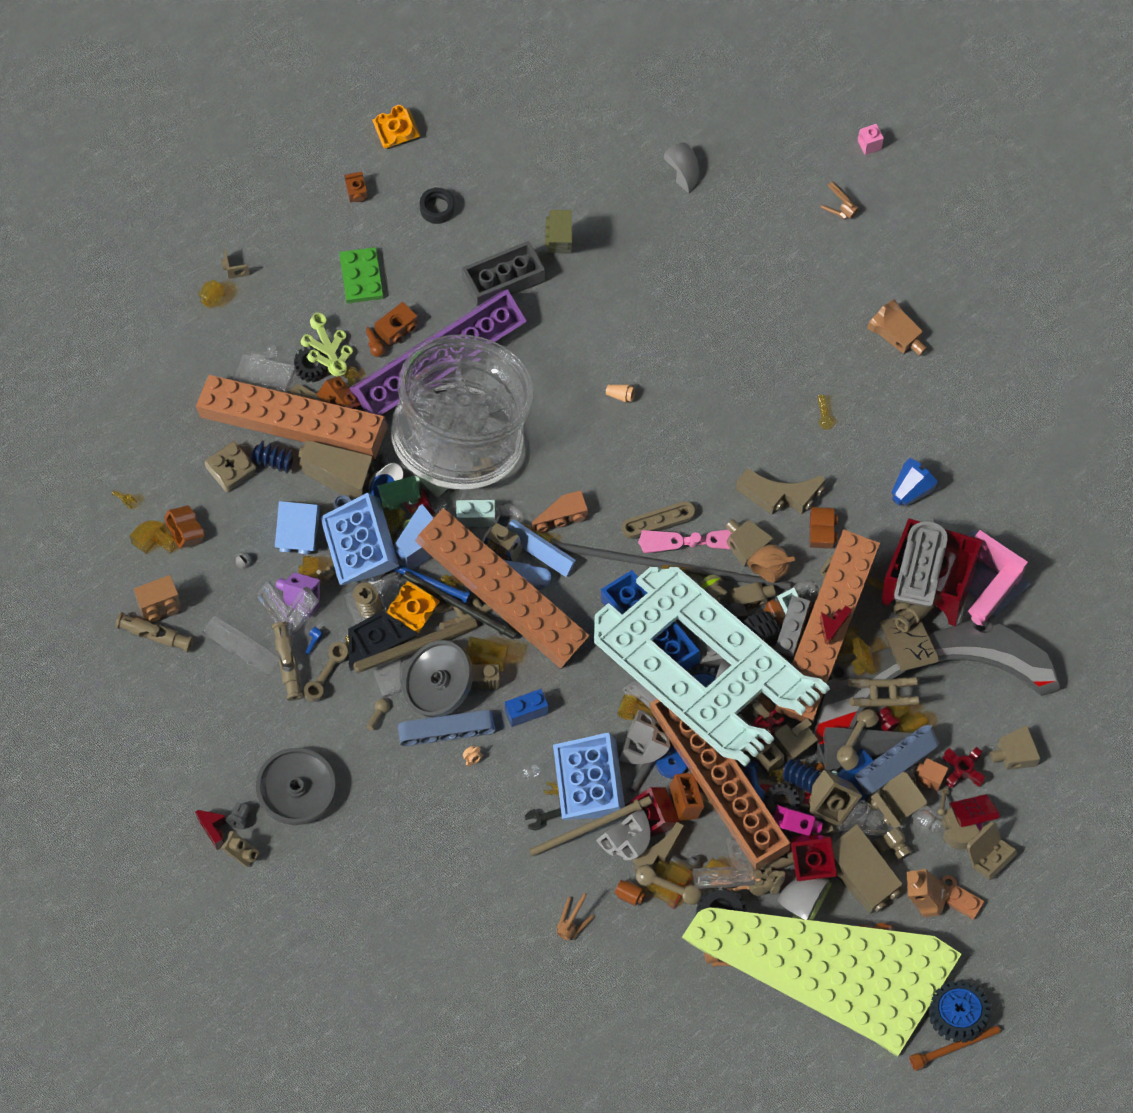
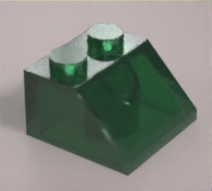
(400, 492)

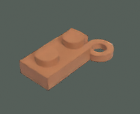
(961, 899)

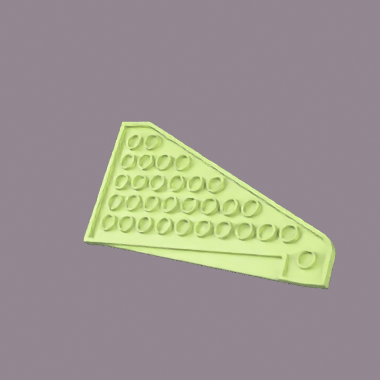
(853, 974)

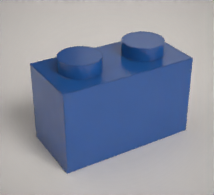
(526, 708)

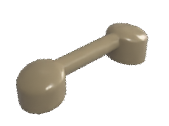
(337, 653)
(846, 754)
(689, 893)

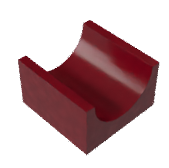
(956, 573)

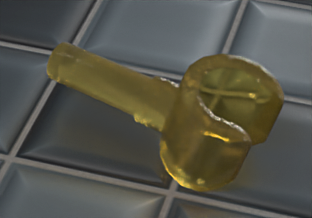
(126, 499)

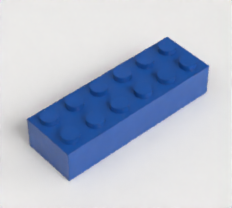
(673, 641)

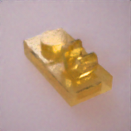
(864, 657)

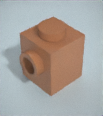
(931, 774)

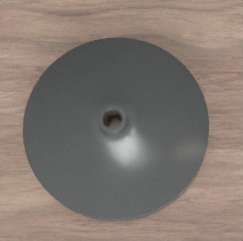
(437, 678)
(292, 770)

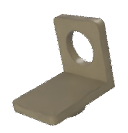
(231, 270)

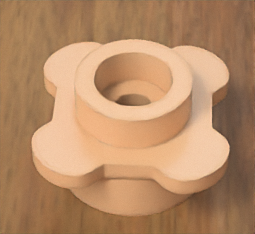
(472, 755)

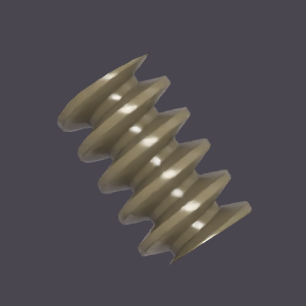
(367, 599)

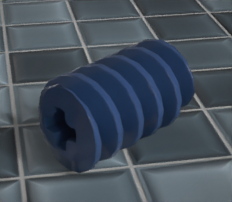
(272, 457)
(800, 774)

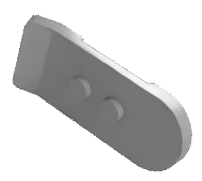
(921, 564)

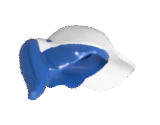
(387, 474)

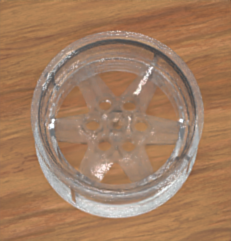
(461, 441)

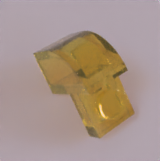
(149, 534)

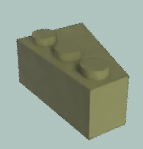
(559, 231)

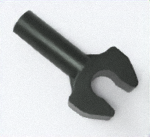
(541, 817)

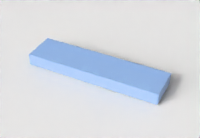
(543, 549)

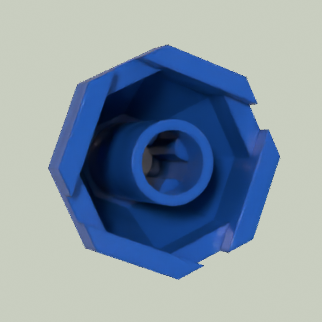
(913, 483)

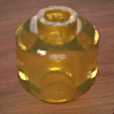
(211, 293)

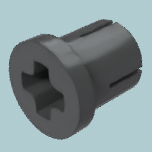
(238, 816)

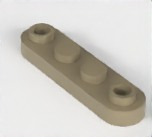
(658, 519)

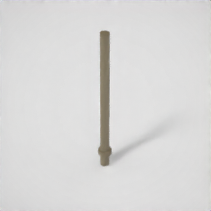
(637, 805)

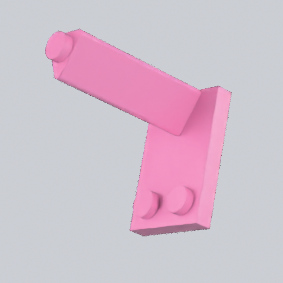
(1010, 572)

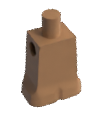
(897, 328)
(926, 892)

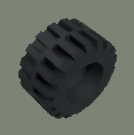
(764, 626)
(721, 898)

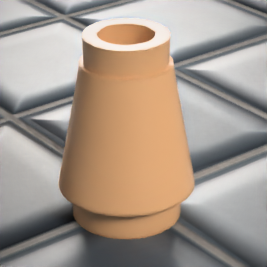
(621, 392)

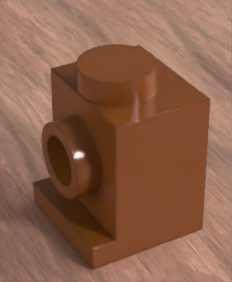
(355, 187)

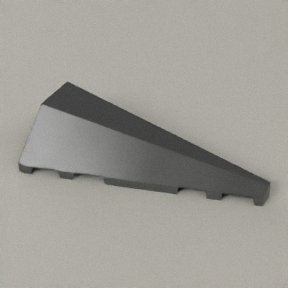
(872, 741)

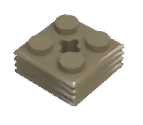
(227, 476)

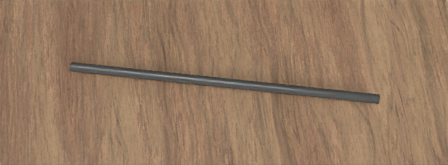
(658, 563)

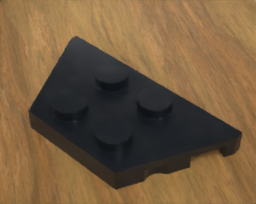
(375, 636)

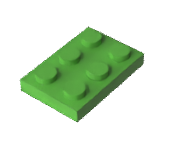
(361, 275)

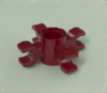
(768, 724)
(951, 757)

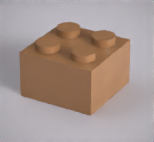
(157, 599)

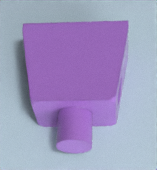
(294, 584)

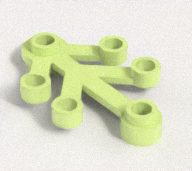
(336, 366)

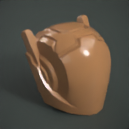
(770, 562)

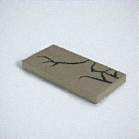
(909, 648)

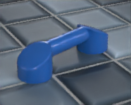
(752, 769)

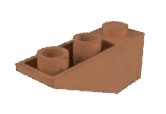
(565, 510)

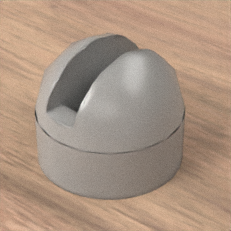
(240, 563)

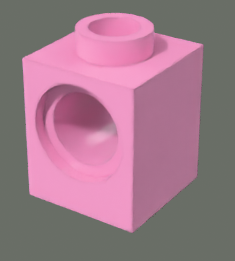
(870, 139)

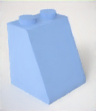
(297, 527)
(407, 550)

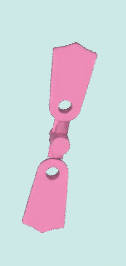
(661, 541)

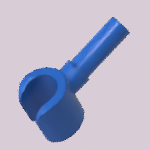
(317, 635)

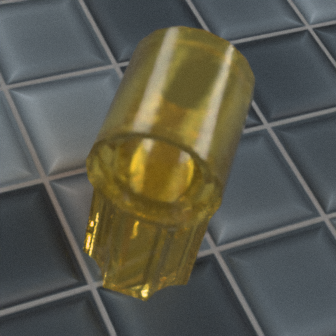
(629, 707)

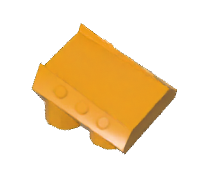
(396, 126)
(412, 606)

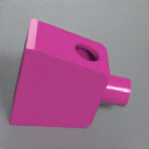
(791, 819)

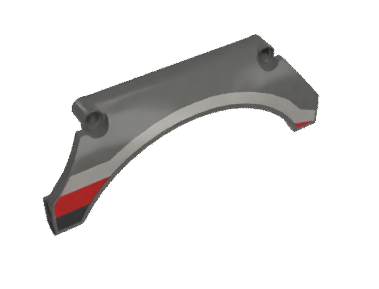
(991, 646)

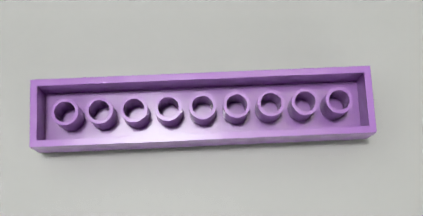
(488, 320)

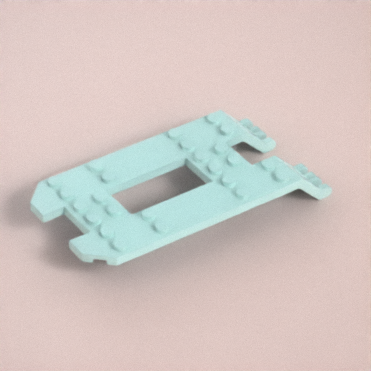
(711, 709)

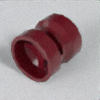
(887, 719)

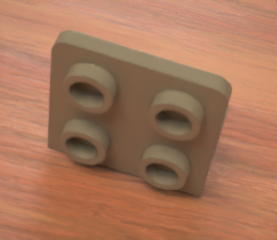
(898, 799)
(989, 852)

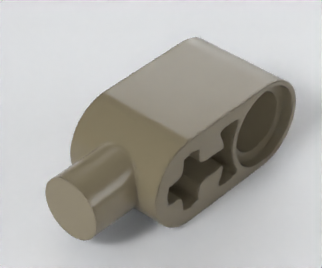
(751, 595)

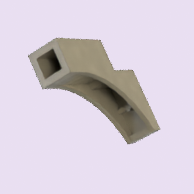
(773, 495)

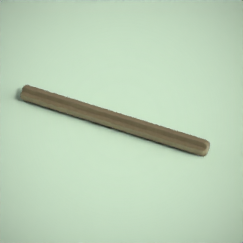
(414, 645)

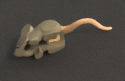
(764, 882)

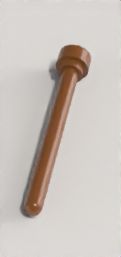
(918, 1061)

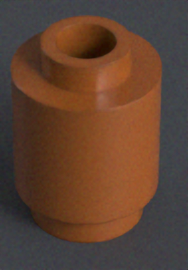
(776, 610)
(630, 892)

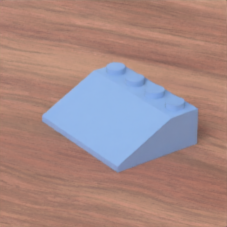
(359, 540)
(590, 776)

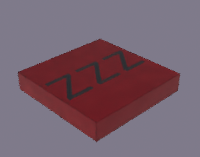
(974, 810)

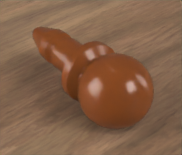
(376, 348)

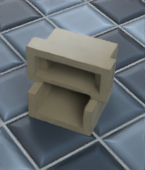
(794, 741)

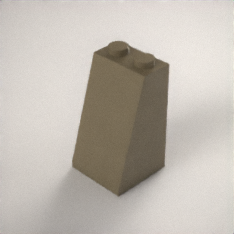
(337, 468)
(864, 870)

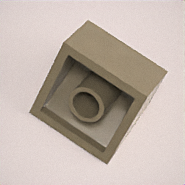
(833, 798)

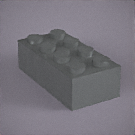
(509, 269)

